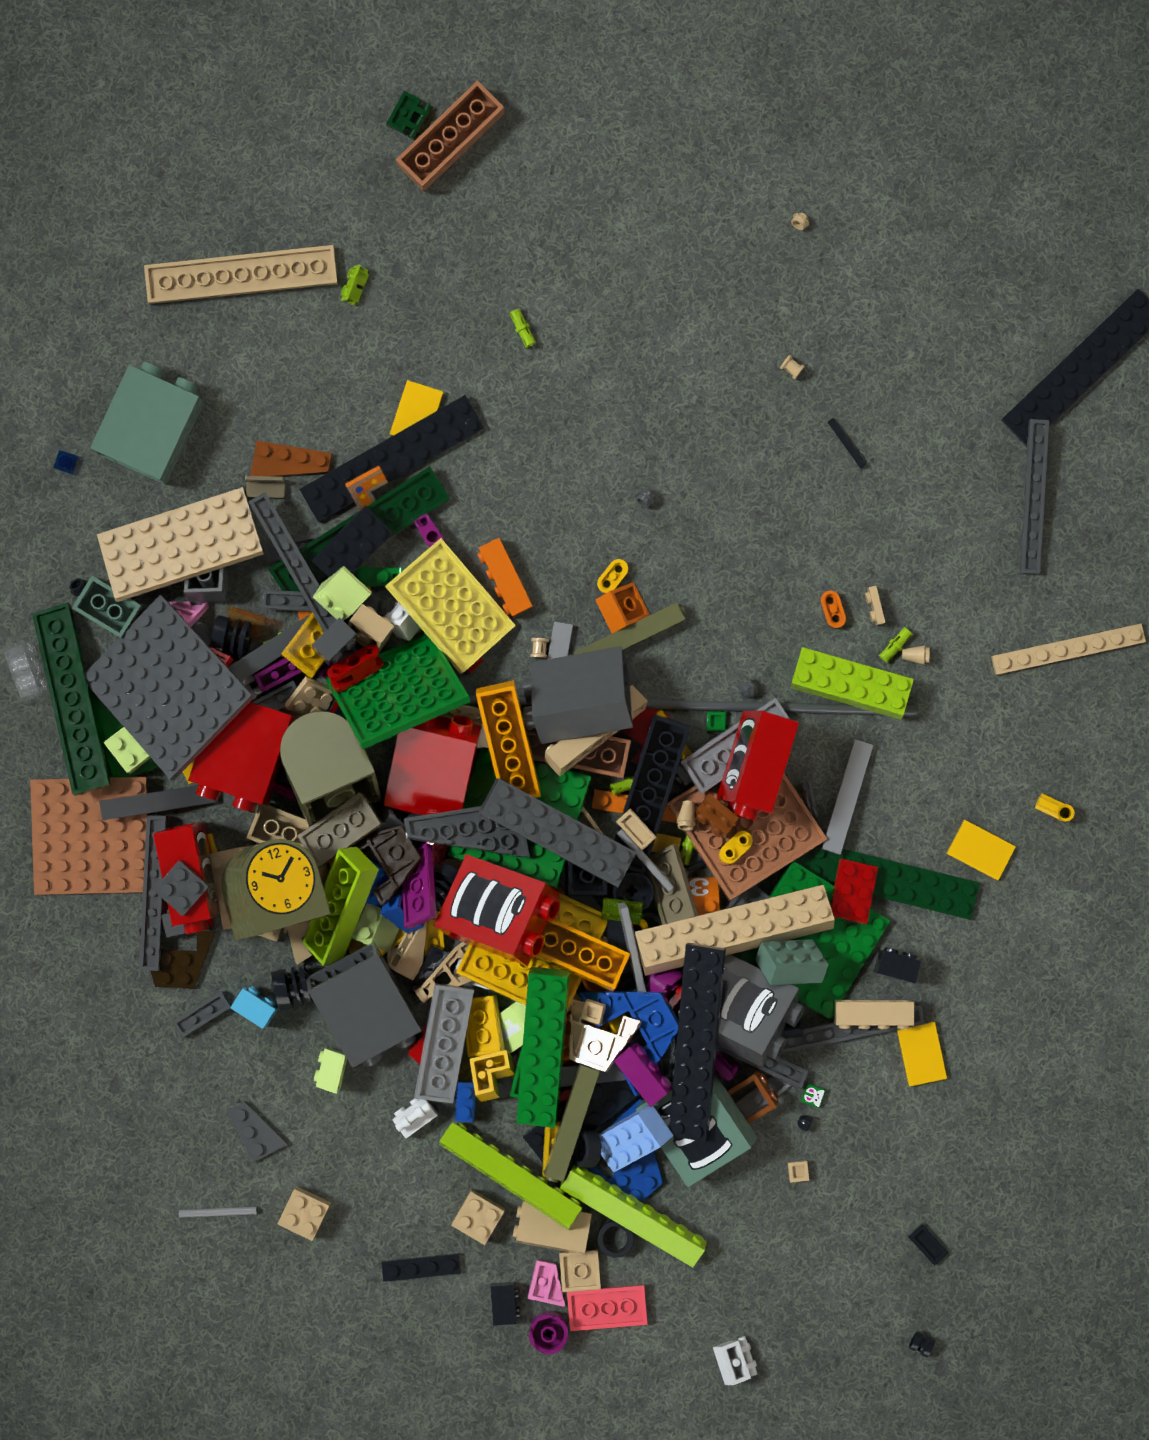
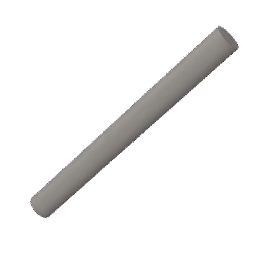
(646, 861)
(217, 1212)

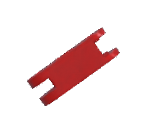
(355, 668)

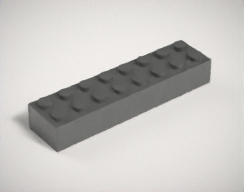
(557, 832)

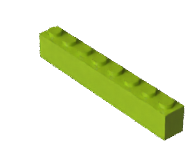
(510, 1175)
(633, 1215)

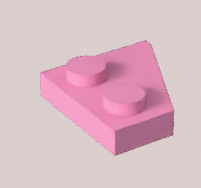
(190, 612)
(546, 1284)

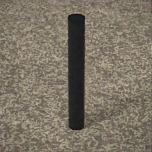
(846, 442)

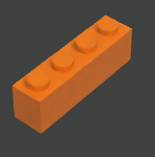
(507, 581)

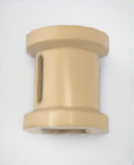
(792, 367)
(539, 648)

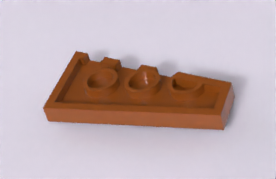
(285, 460)

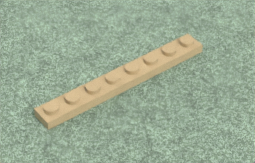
(1068, 649)

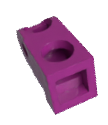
(428, 530)

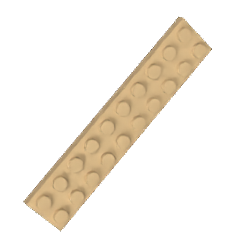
(240, 274)

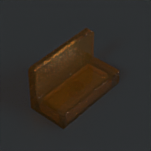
(258, 622)

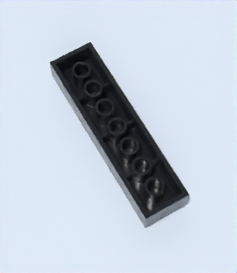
(655, 777)

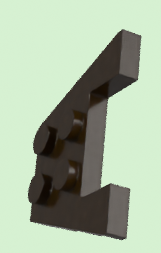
(395, 854)
(183, 967)

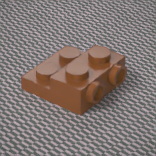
(716, 816)

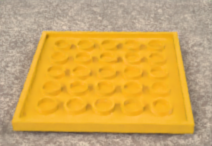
(512, 977)

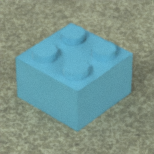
(255, 1006)

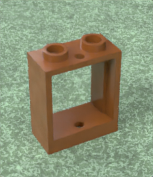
(762, 1083)

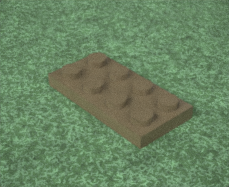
(340, 829)
(678, 902)

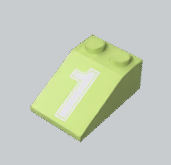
(512, 1026)

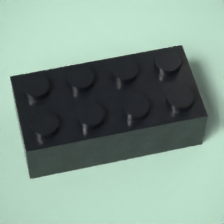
(353, 543)

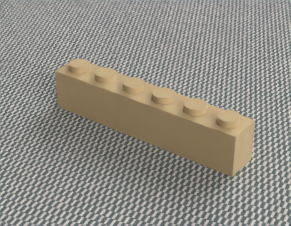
(570, 751)

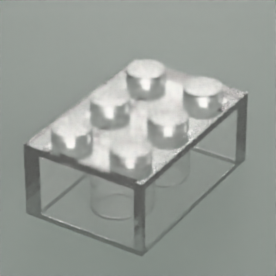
(26, 671)

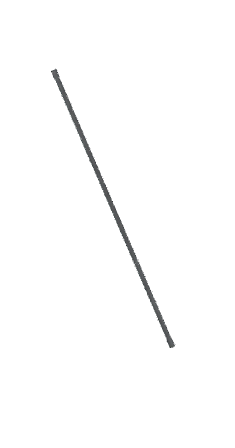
(911, 710)

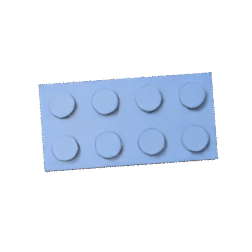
(633, 1138)

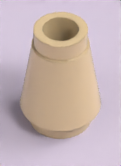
(917, 654)
(686, 817)

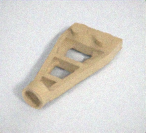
(457, 952)

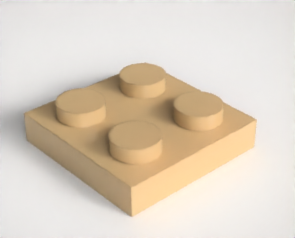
(310, 697)
(580, 1271)

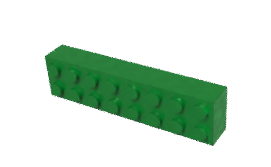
(543, 1047)

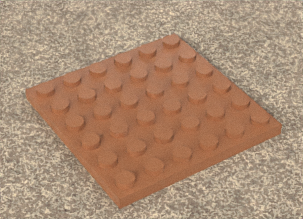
(775, 836)
(79, 850)

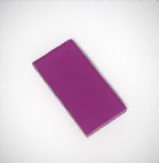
(419, 891)

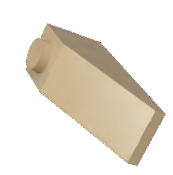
(409, 953)

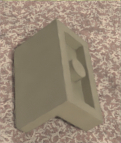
(271, 485)

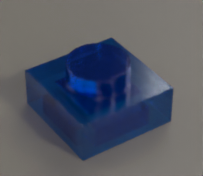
(65, 462)

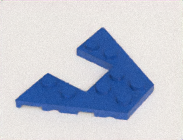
(652, 1008)
(638, 1177)

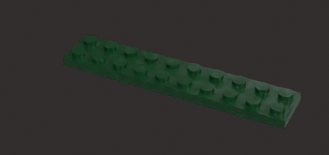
(394, 509)
(71, 699)
(901, 882)

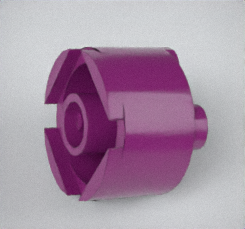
(665, 982)
(555, 1323)

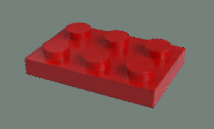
(853, 891)

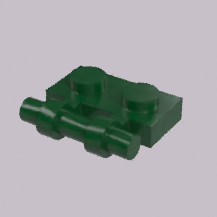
(403, 113)

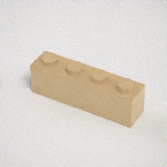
(874, 1013)

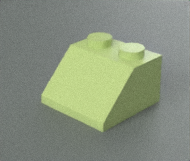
(341, 594)
(375, 928)
(331, 1070)

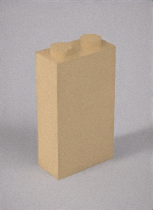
(542, 1231)

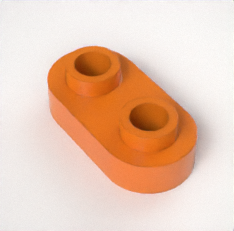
(833, 609)

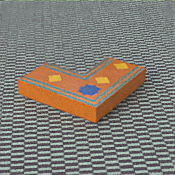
(362, 486)

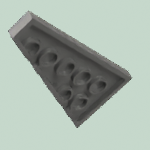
(466, 830)

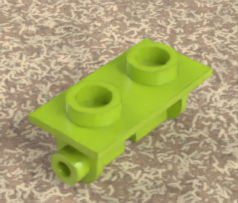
(356, 277)

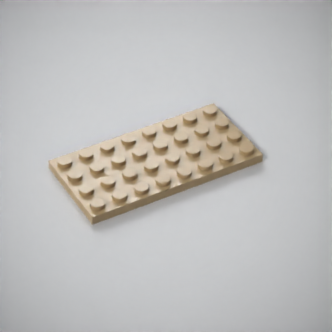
(179, 544)

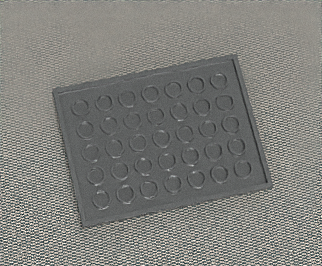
(167, 687)

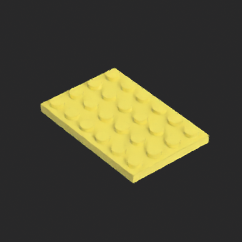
(450, 606)

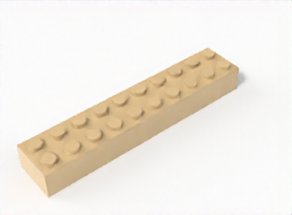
(736, 928)

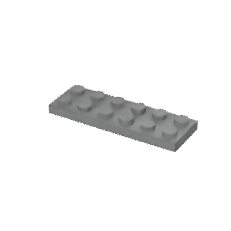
(709, 762)
(443, 1043)

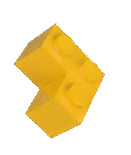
(487, 1070)

